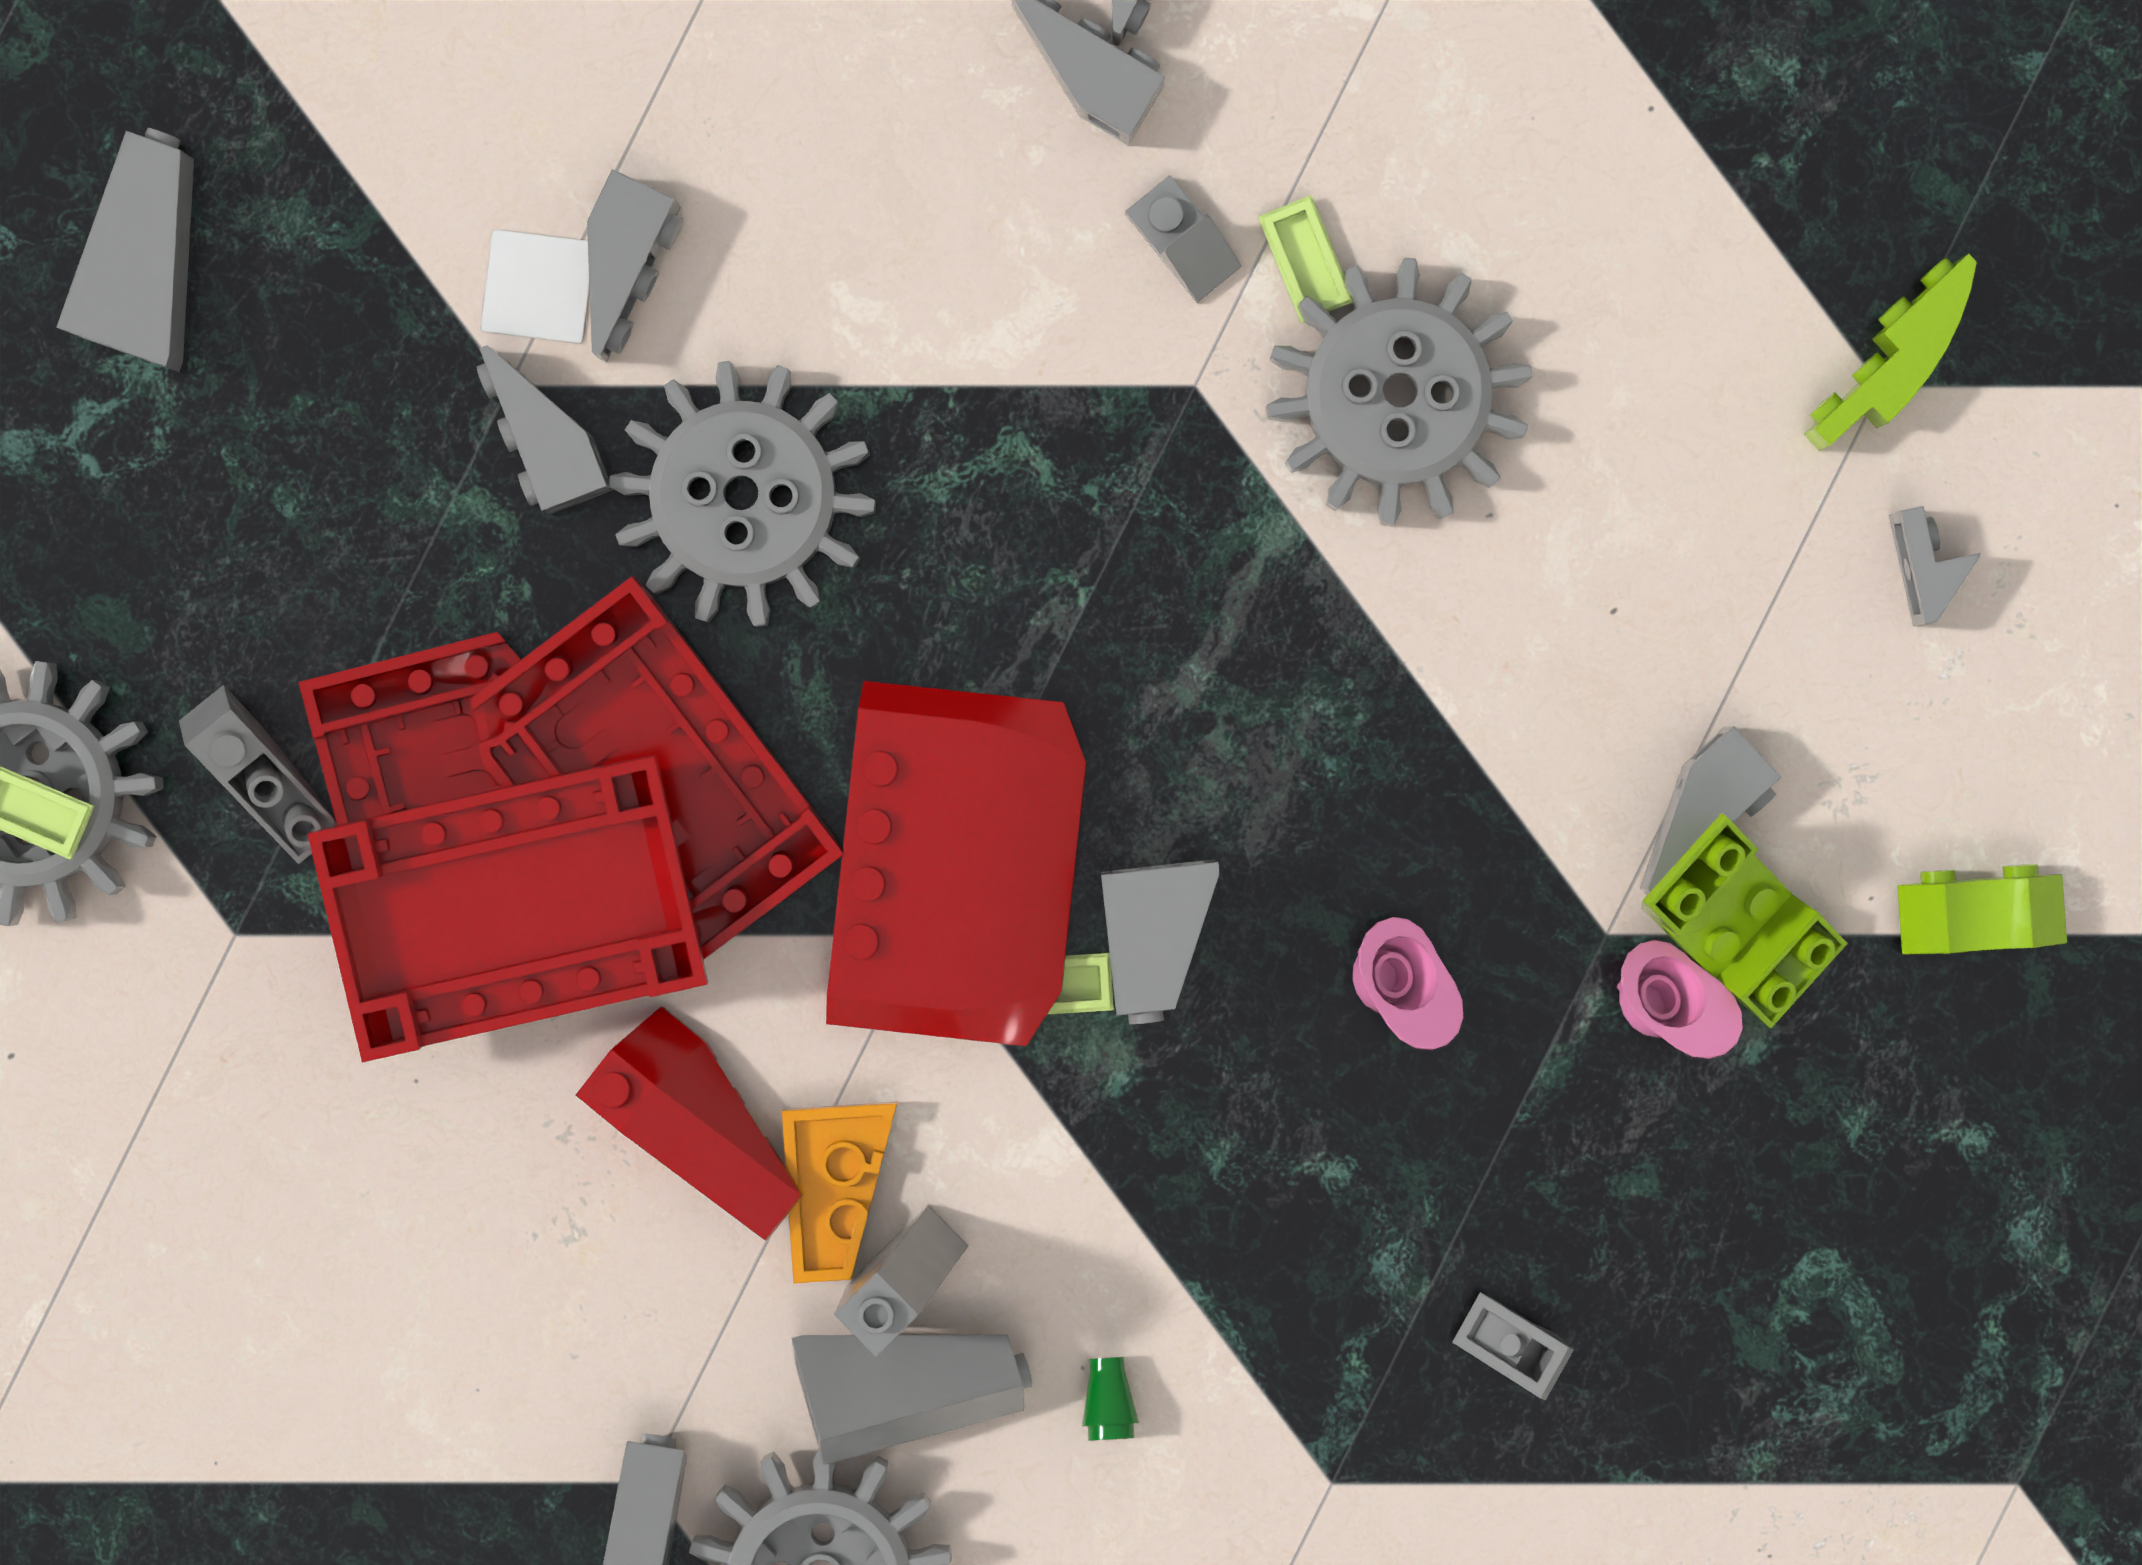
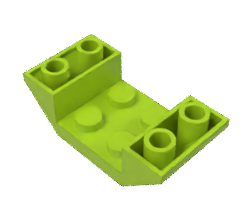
(1742, 922)

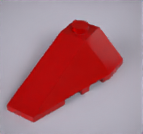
(684, 1112)

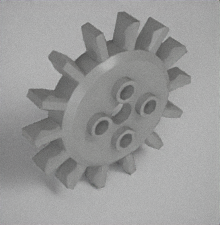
(1356, 427)
(778, 537)
(76, 760)
(785, 1523)

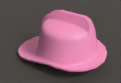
(1408, 984)
(1678, 1000)

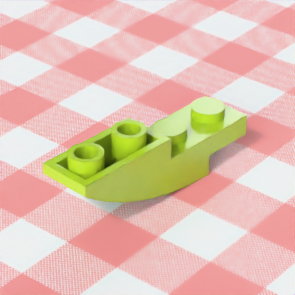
(1914, 343)

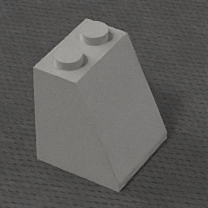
(1153, 932)

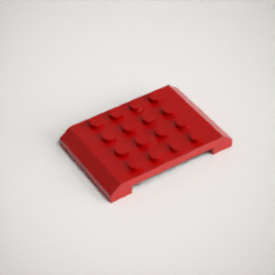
(508, 907)

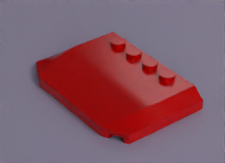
(633, 688)
(404, 727)
(956, 864)

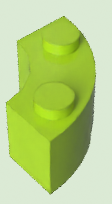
(1982, 913)

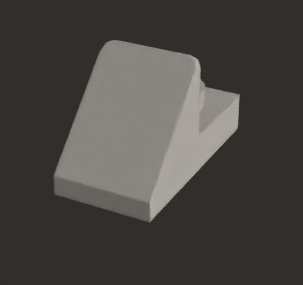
(1184, 238)
(1926, 582)
(1513, 1345)

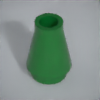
(1109, 1402)

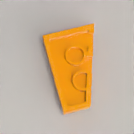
(836, 1165)

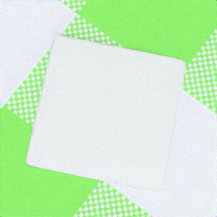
(536, 286)

